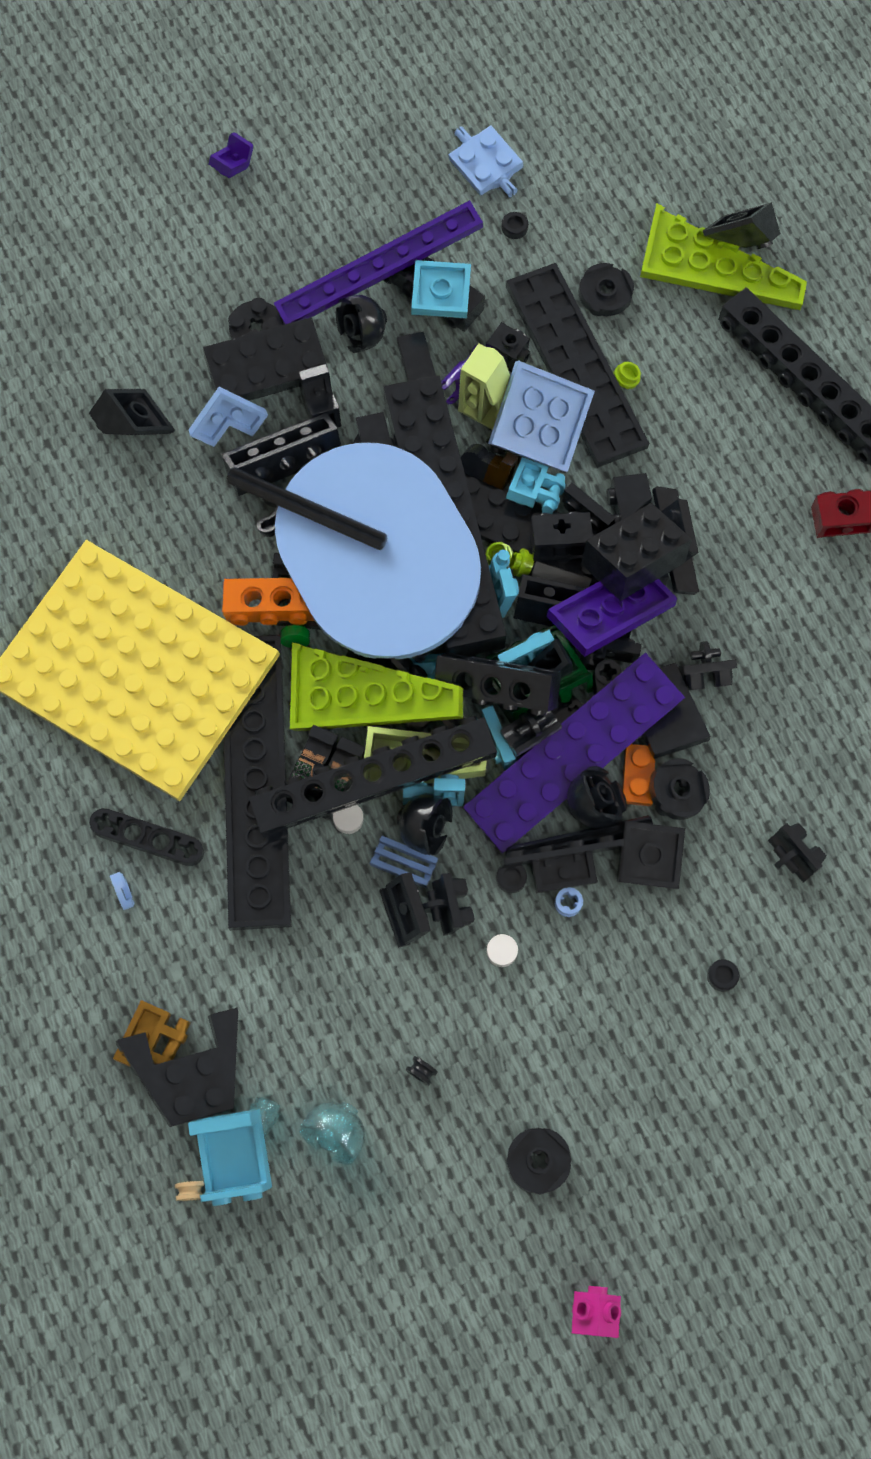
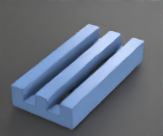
(380, 851)

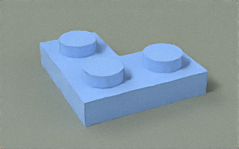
(226, 410)

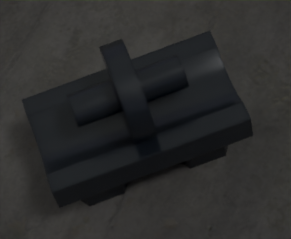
(721, 670)
(529, 731)
(794, 853)
(444, 904)

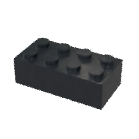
(264, 360)

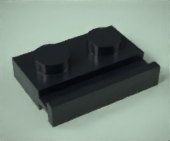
(405, 909)

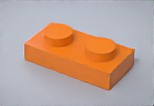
(636, 775)

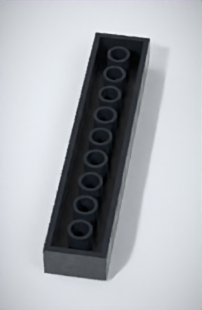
(424, 428)

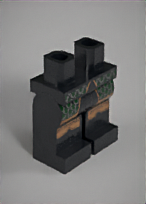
(321, 751)

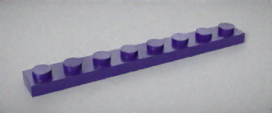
(380, 264)

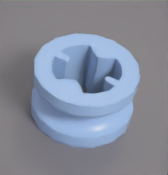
(572, 893)

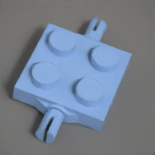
(486, 161)

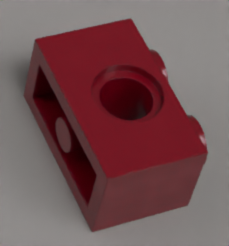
(831, 522)

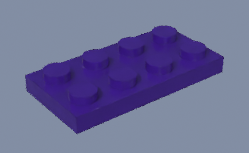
(599, 617)

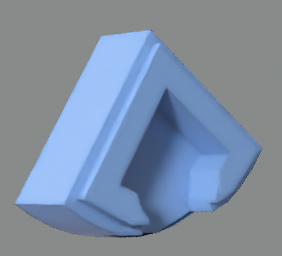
(120, 885)

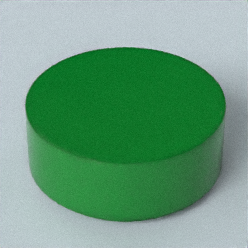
(295, 634)

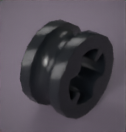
(421, 1070)

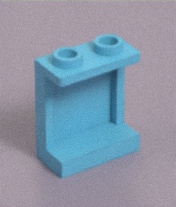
(232, 1156)

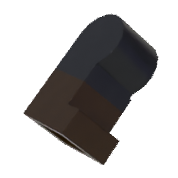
(488, 466)

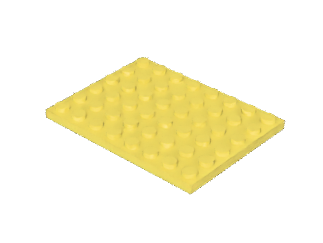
(133, 669)

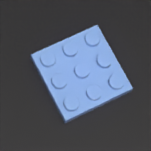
(541, 416)

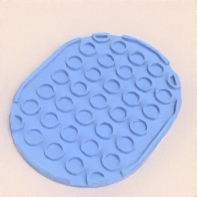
(389, 598)

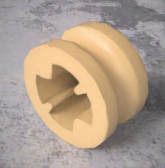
(189, 1190)

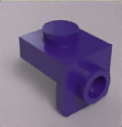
(232, 158)

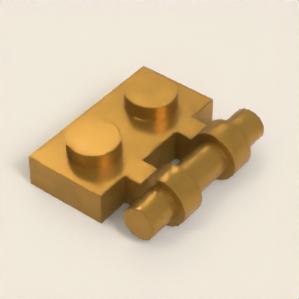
(153, 1022)

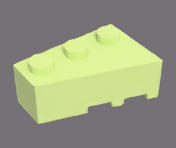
(483, 385)

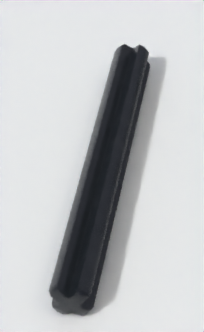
(588, 835)

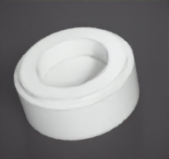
(348, 820)
(502, 950)

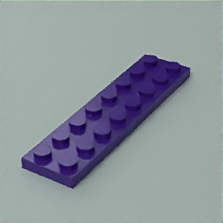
(587, 739)

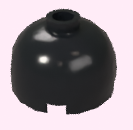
(361, 317)
(595, 799)
(423, 822)

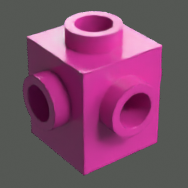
(596, 1313)

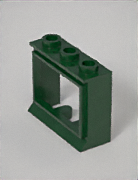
(578, 677)

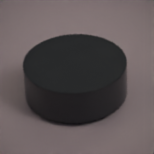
(514, 225)
(511, 878)
(723, 975)

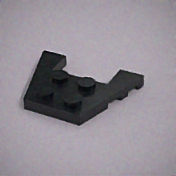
(191, 1084)

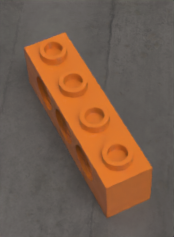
(240, 592)

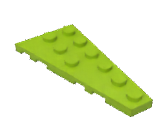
(687, 258)
(355, 693)

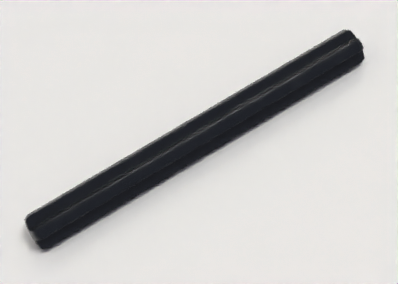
(307, 508)

